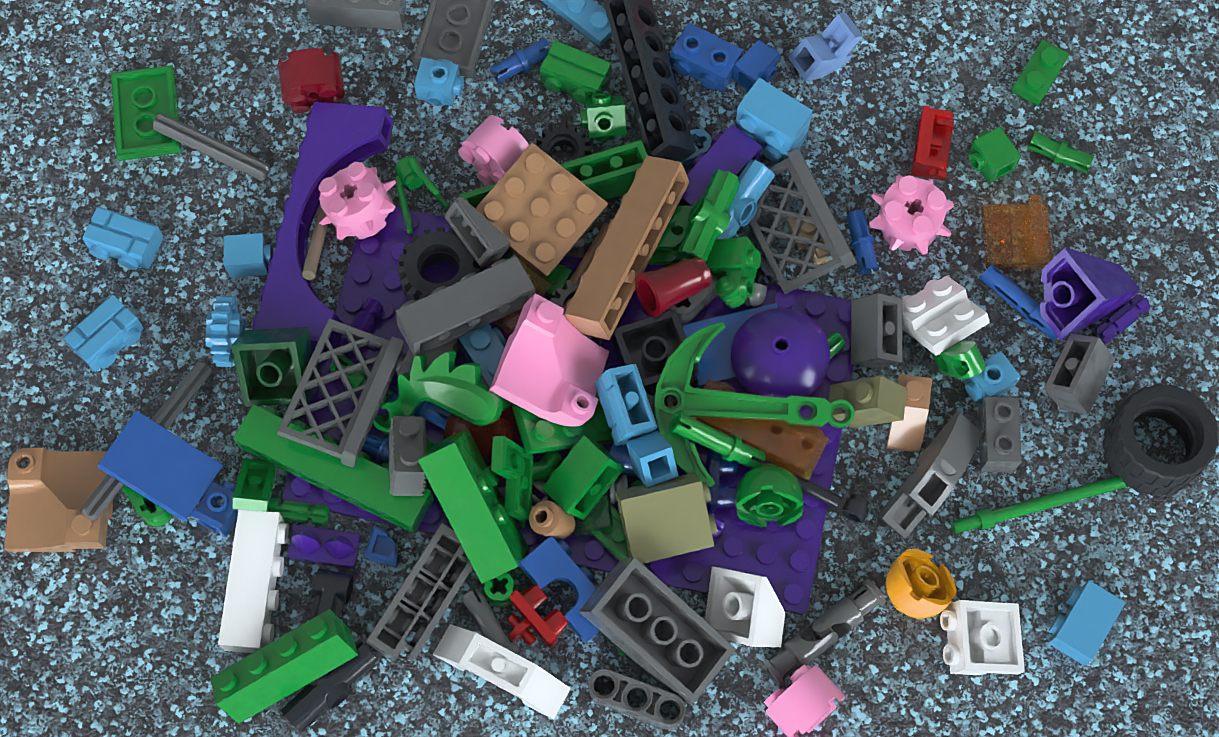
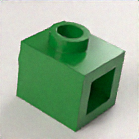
(993, 154)

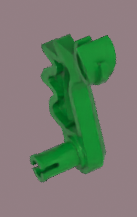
(448, 387)

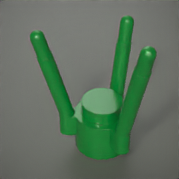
(413, 176)

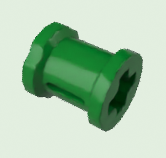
(498, 599)

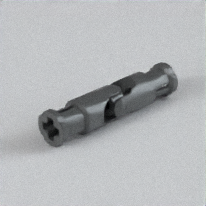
(828, 629)

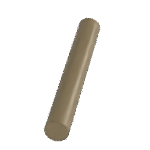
(315, 247)

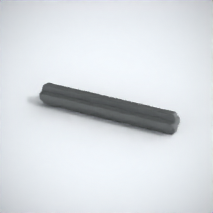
(211, 146)

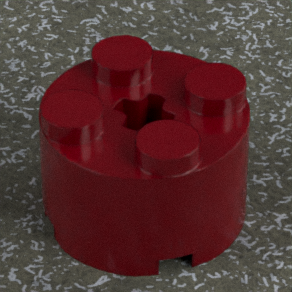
(310, 78)

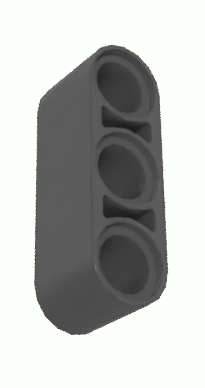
(624, 686)

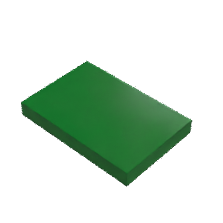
(136, 102)

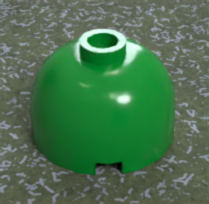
(769, 495)

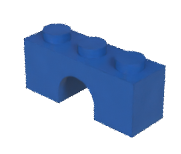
(553, 563)

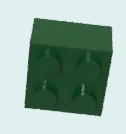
(272, 365)

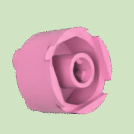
(492, 149)
(804, 702)

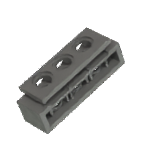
(415, 594)

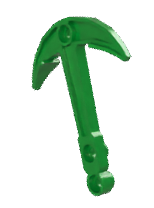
(721, 404)

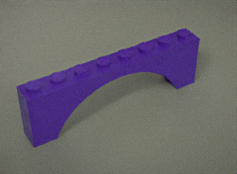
(332, 142)

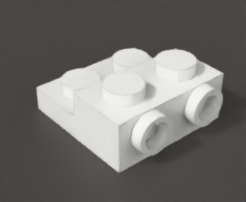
(941, 315)
(983, 638)

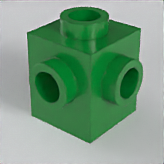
(604, 116)

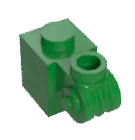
(735, 265)

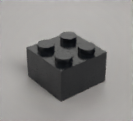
(650, 345)

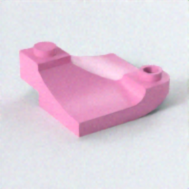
(550, 366)

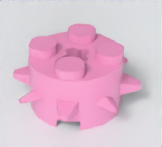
(917, 198)
(356, 201)

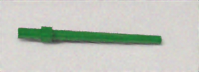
(987, 518)

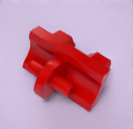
(546, 628)

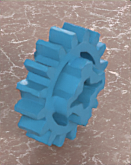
(223, 329)

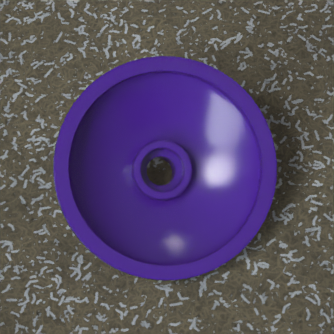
(776, 372)

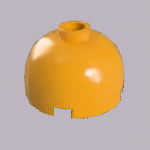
(918, 585)

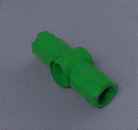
(709, 216)

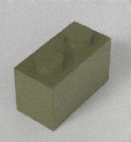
(873, 399)

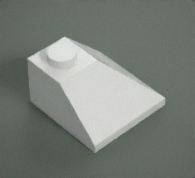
(744, 608)

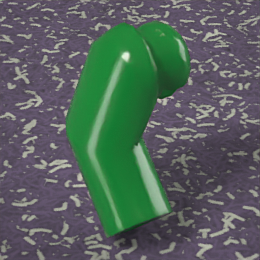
(545, 466)

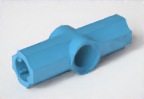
(753, 182)

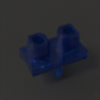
(720, 495)

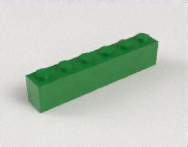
(605, 172)
(364, 485)

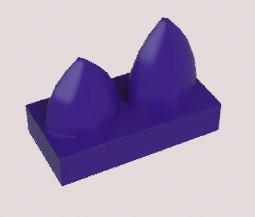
(324, 546)

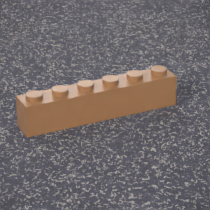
(627, 247)

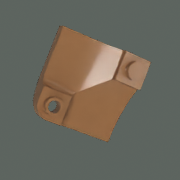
(49, 501)

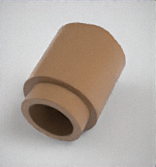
(551, 520)

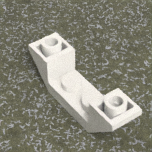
(503, 668)

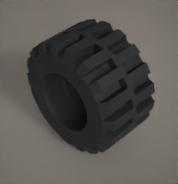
(428, 250)

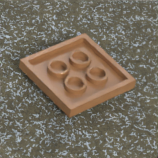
(541, 209)

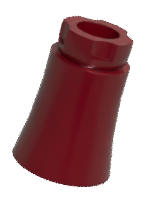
(672, 284)

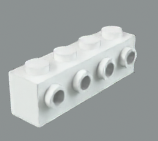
(252, 581)

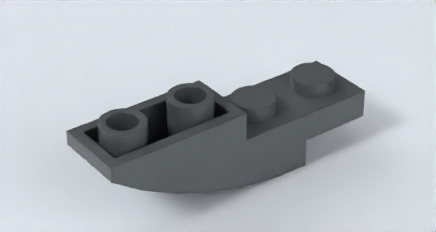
(935, 476)

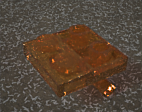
(1017, 234)

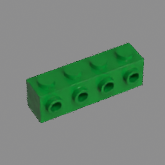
(283, 666)

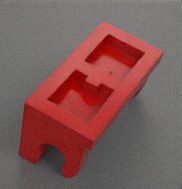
(932, 143)

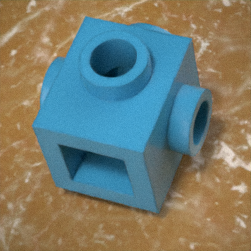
(438, 82)

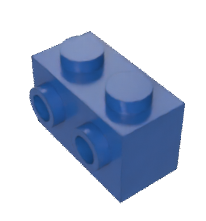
(705, 58)

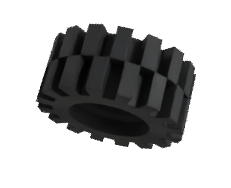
(564, 136)

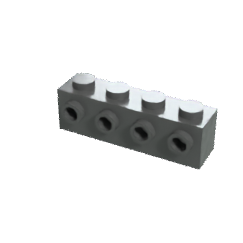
(464, 305)

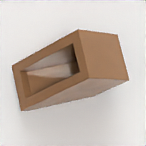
(909, 433)

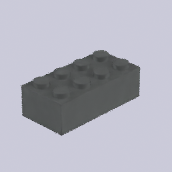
(657, 630)

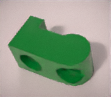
(961, 360)

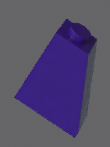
(1082, 291)

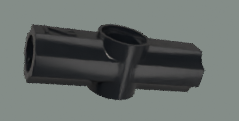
(329, 689)

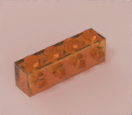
(785, 444)

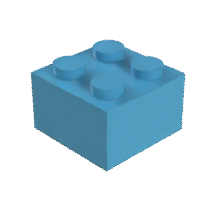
(773, 120)

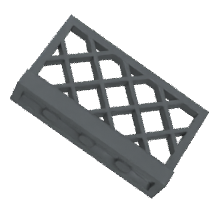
(821, 217)
(365, 408)

